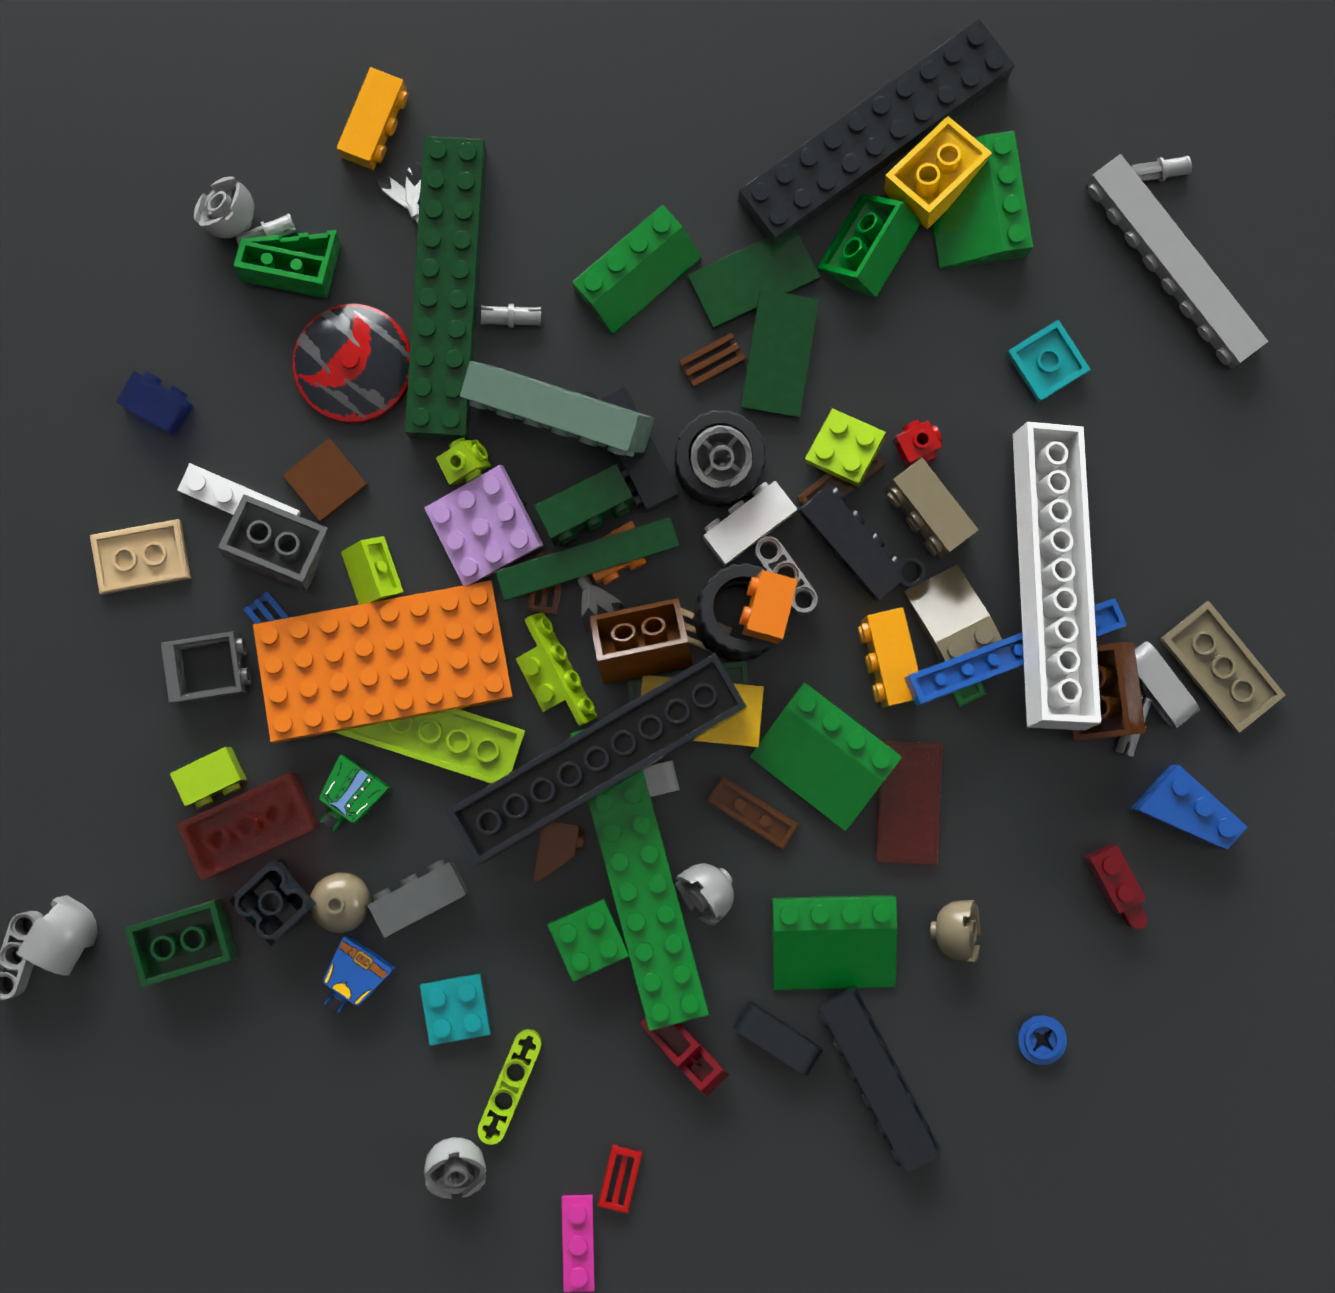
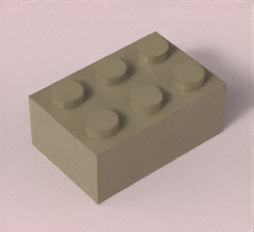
(930, 509)

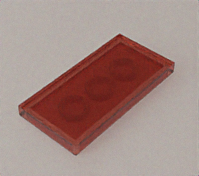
(910, 805)

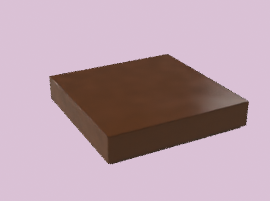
(325, 480)

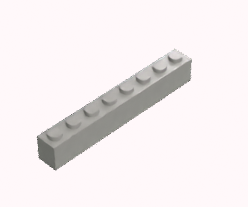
(1175, 262)

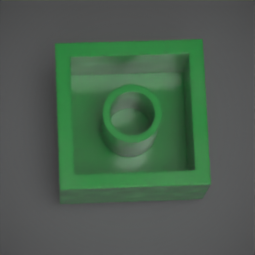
(588, 939)

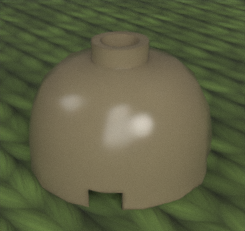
(340, 902)
(958, 930)

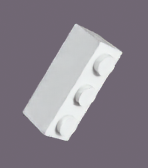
(748, 522)

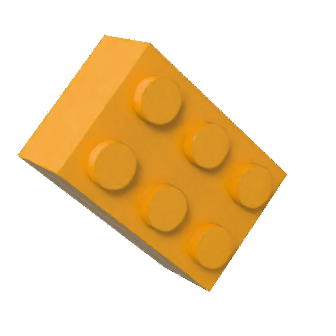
(889, 655)

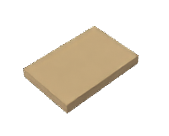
(140, 556)

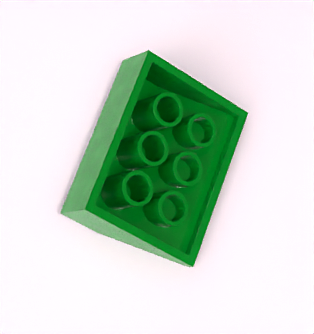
(990, 214)
(825, 756)
(834, 942)

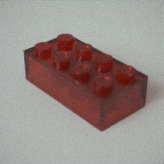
(248, 826)

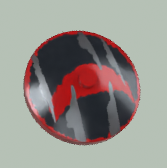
(352, 363)

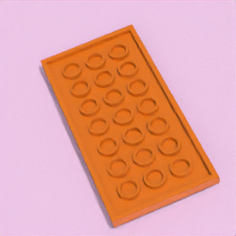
(382, 661)

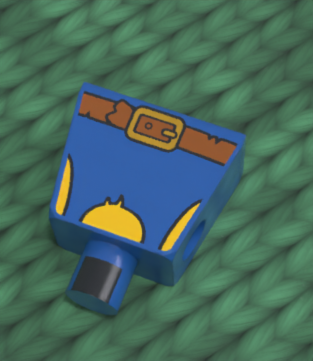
(354, 974)

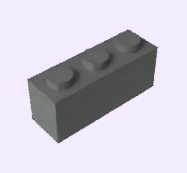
(417, 897)

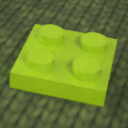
(845, 447)

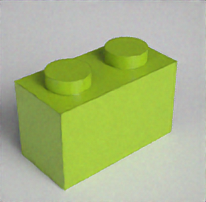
(209, 777)

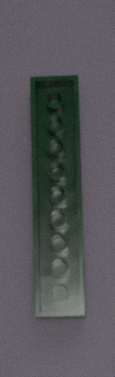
(445, 287)

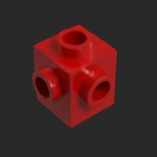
(911, 450)

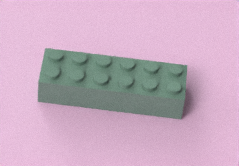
(564, 410)

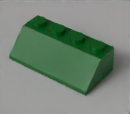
(637, 269)

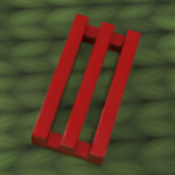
(625, 1152)

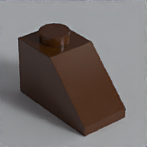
(557, 846)

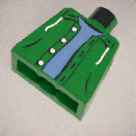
(350, 793)

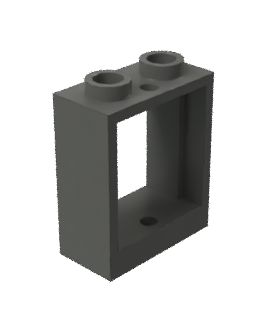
(175, 670)

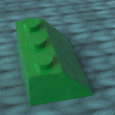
(869, 243)

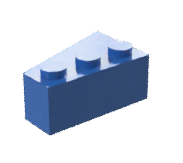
(1188, 807)

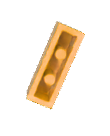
(372, 119)

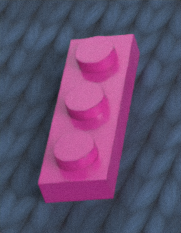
(578, 1243)

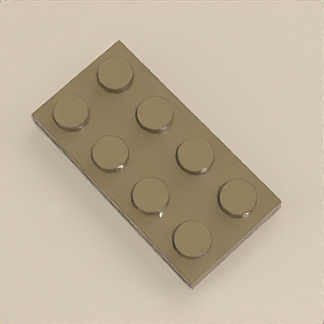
(1222, 667)

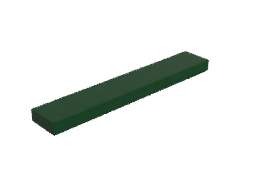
(587, 559)

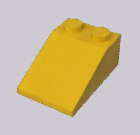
(936, 171)

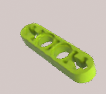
(509, 1086)

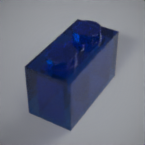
(155, 403)

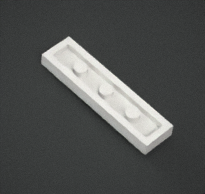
(221, 491)

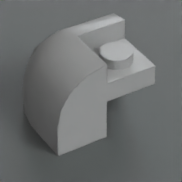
(60, 936)

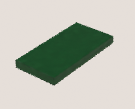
(733, 283)
(779, 353)

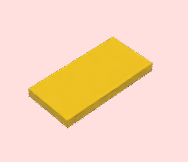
(739, 730)

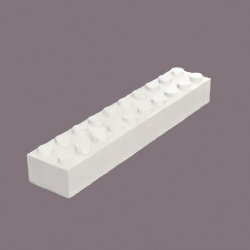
(1056, 577)

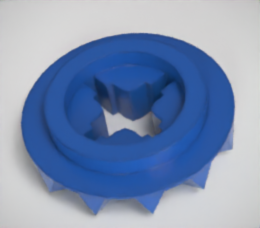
(1056, 1037)

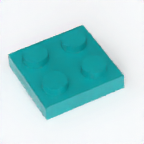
(1048, 361)
(455, 1009)

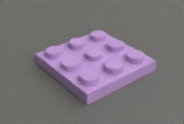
(483, 526)

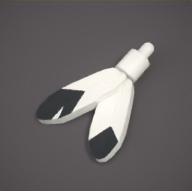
(408, 196)

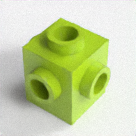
(463, 461)

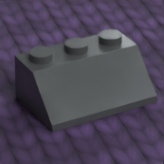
(274, 542)

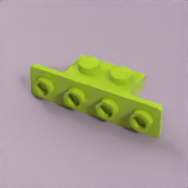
(551, 672)

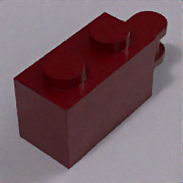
(1117, 884)

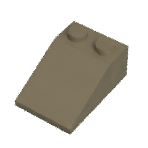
(951, 614)

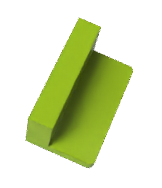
(371, 570)

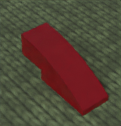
(689, 1055)

